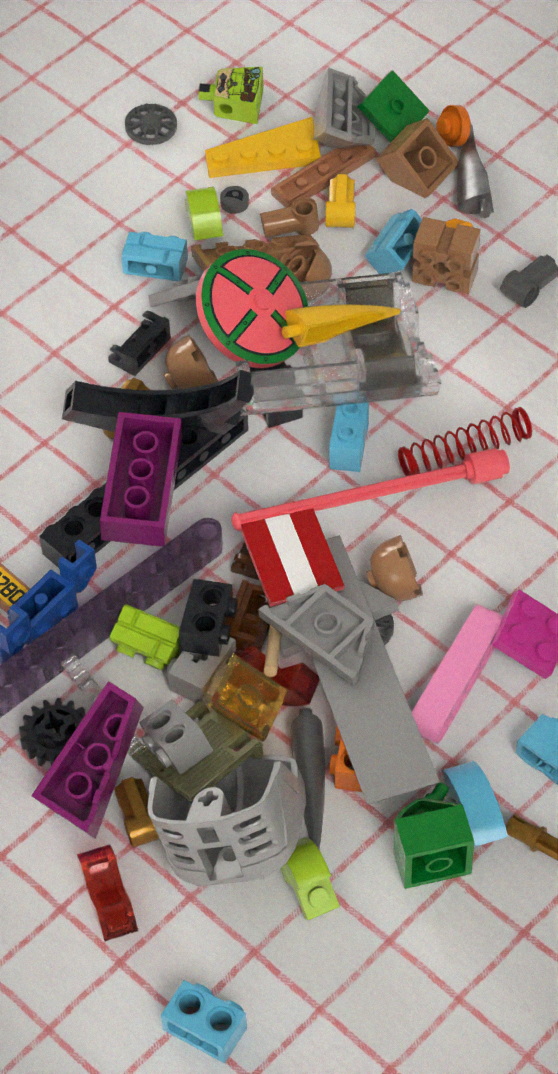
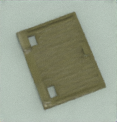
(222, 737)

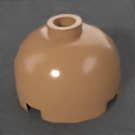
(308, 262)
(187, 365)
(394, 570)

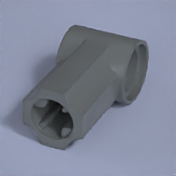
(525, 285)

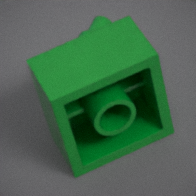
(432, 840)

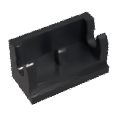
(141, 344)

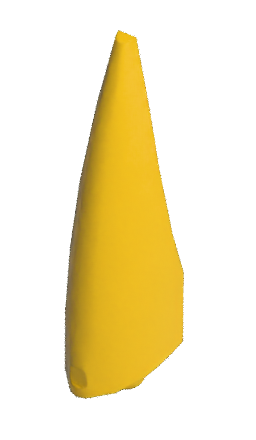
(321, 323)

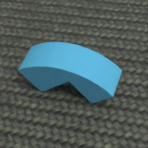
(472, 789)

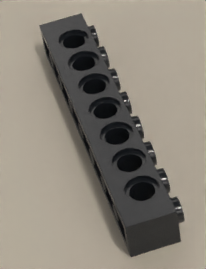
(83, 521)

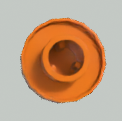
(454, 125)

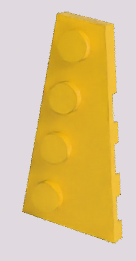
(270, 150)

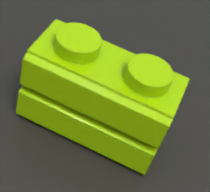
(146, 636)

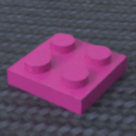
(529, 634)

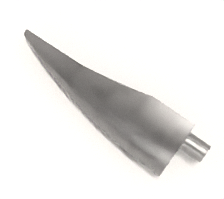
(473, 182)

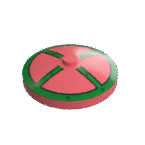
(245, 304)

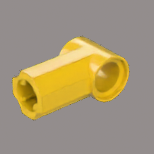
(341, 204)

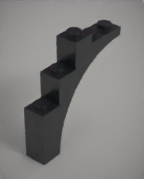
(205, 407)

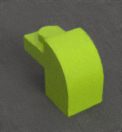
(204, 213)
(310, 879)

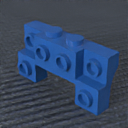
(47, 602)

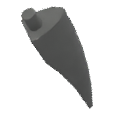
(309, 753)

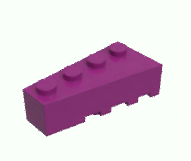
(91, 761)

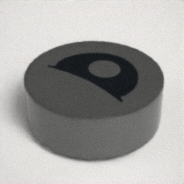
(234, 199)

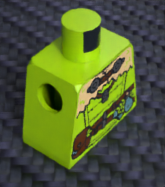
(236, 93)

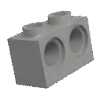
(174, 737)

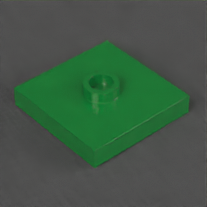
(392, 106)

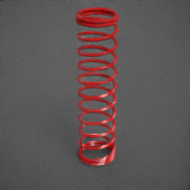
(414, 468)

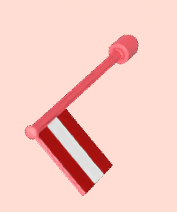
(291, 546)

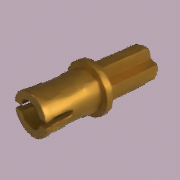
(533, 836)

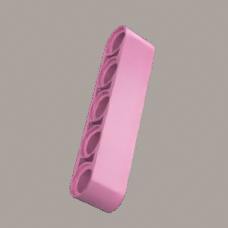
(456, 674)

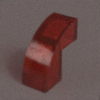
(297, 679)
(107, 893)

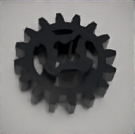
(37, 731)

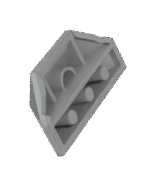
(337, 115)

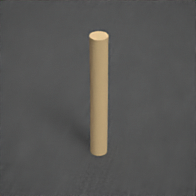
(272, 652)

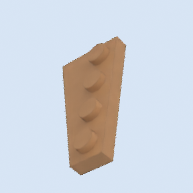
(276, 248)

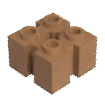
(446, 255)

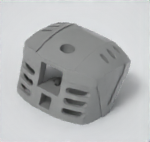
(237, 827)

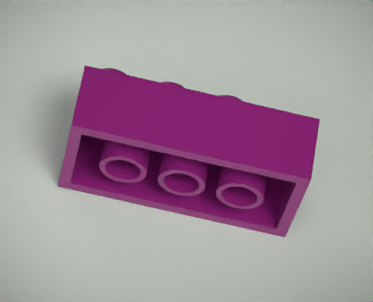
(141, 479)

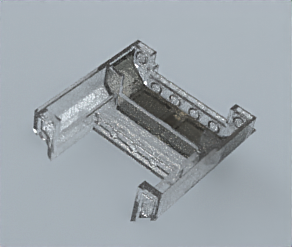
(358, 366)

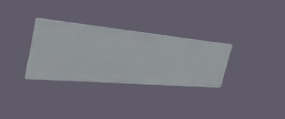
(375, 712)

